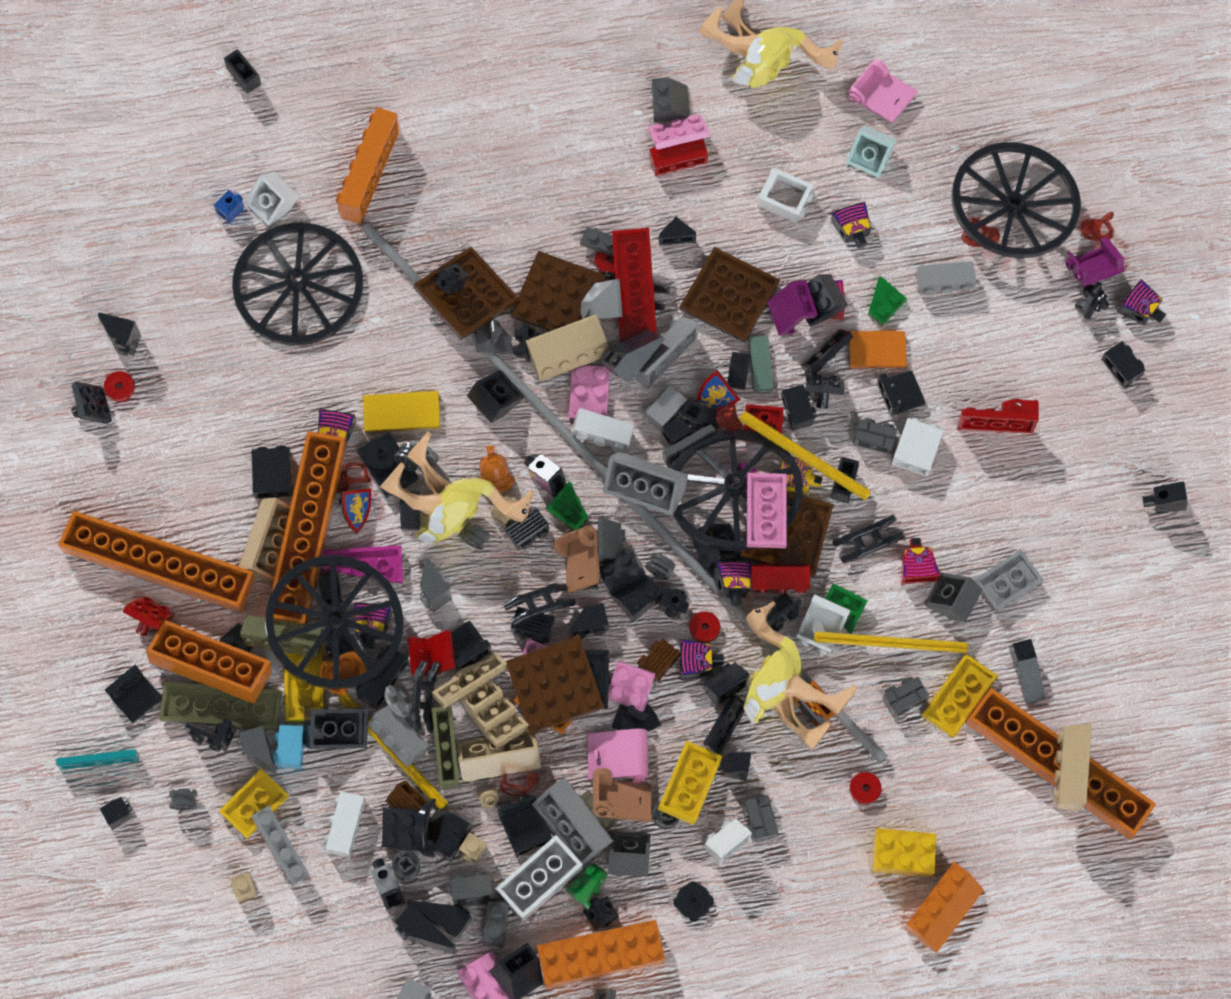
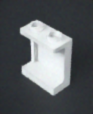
(917, 446)
(821, 617)

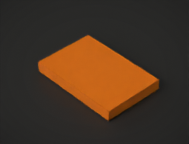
(877, 349)

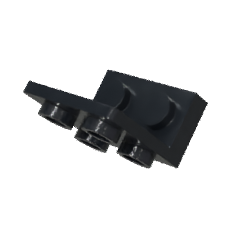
(900, 392)
(783, 611)
(468, 645)
(133, 694)
(224, 734)

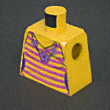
(807, 477)

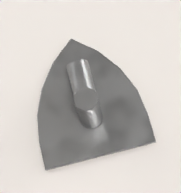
(493, 339)

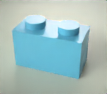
(290, 747)

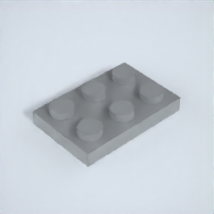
(1008, 580)

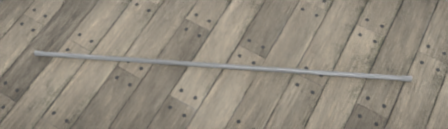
(872, 748)

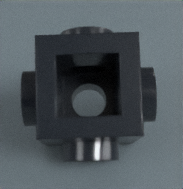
(451, 278)
(673, 603)
(600, 913)

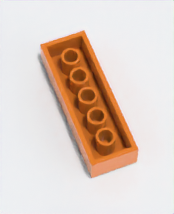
(368, 165)
(209, 661)
(601, 954)

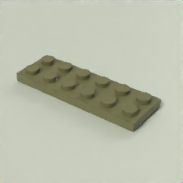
(209, 706)

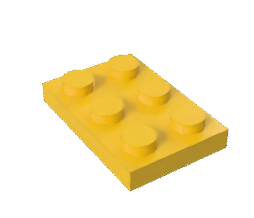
(250, 799)

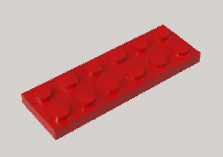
(635, 277)

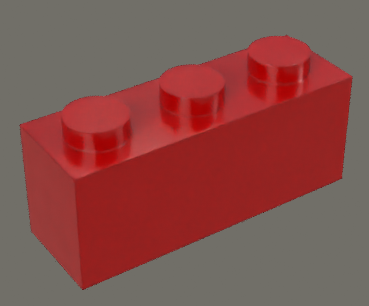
(678, 157)
(780, 577)

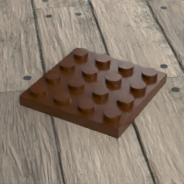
(554, 292)
(729, 294)
(476, 303)
(804, 537)
(554, 684)

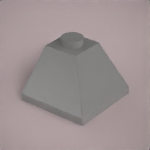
(603, 300)

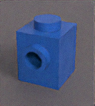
(229, 206)

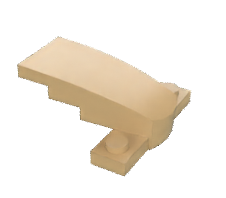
(484, 700)

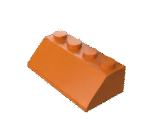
(944, 907)

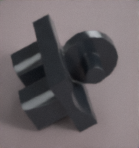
(1095, 301)
(522, 335)

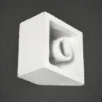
(271, 198)
(727, 841)

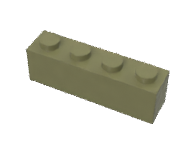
(254, 635)
(446, 748)

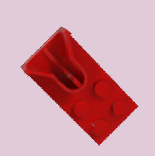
(1010, 418)

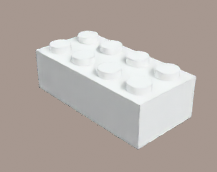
(539, 878)

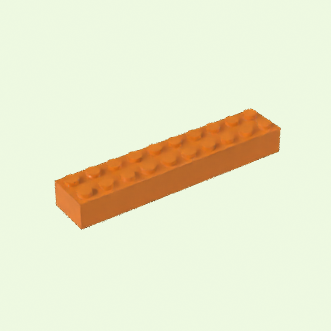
(309, 518)
(157, 561)
(1037, 747)

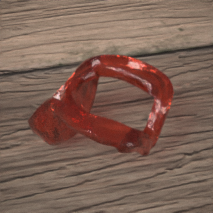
(1091, 227)
(990, 232)
(728, 418)
(345, 480)
(530, 781)

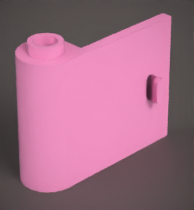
(880, 92)
(620, 752)

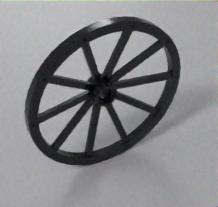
(1015, 198)
(297, 287)
(732, 491)
(369, 572)

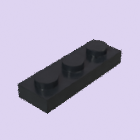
(827, 351)
(725, 724)

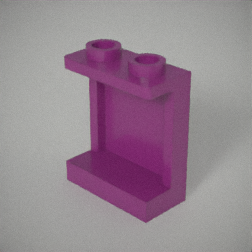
(1096, 264)
(791, 307)

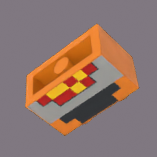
(816, 712)

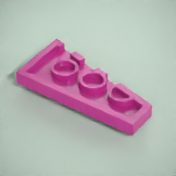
(383, 559)

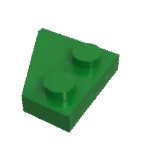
(885, 302)
(568, 508)
(849, 601)
(587, 885)

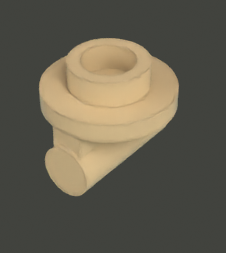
(488, 797)

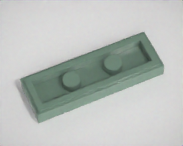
(761, 363)

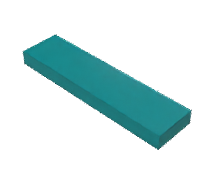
(97, 759)

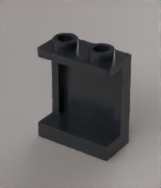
(271, 472)
(523, 825)

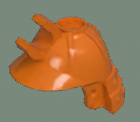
(496, 470)
(349, 666)

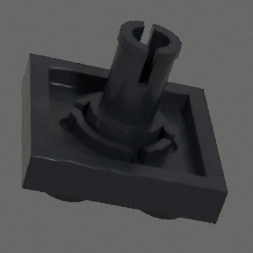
(824, 387)
(90, 403)

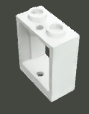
(779, 208)

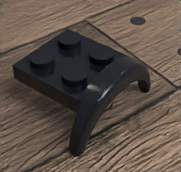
(407, 828)

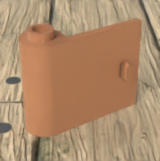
(581, 557)
(620, 798)

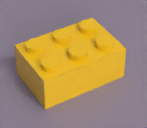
(904, 852)

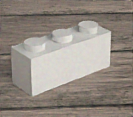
(602, 429)
(344, 824)

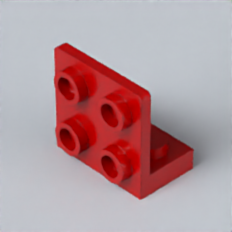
(431, 649)

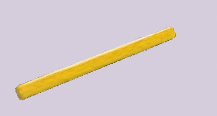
(805, 455)
(892, 642)
(411, 770)

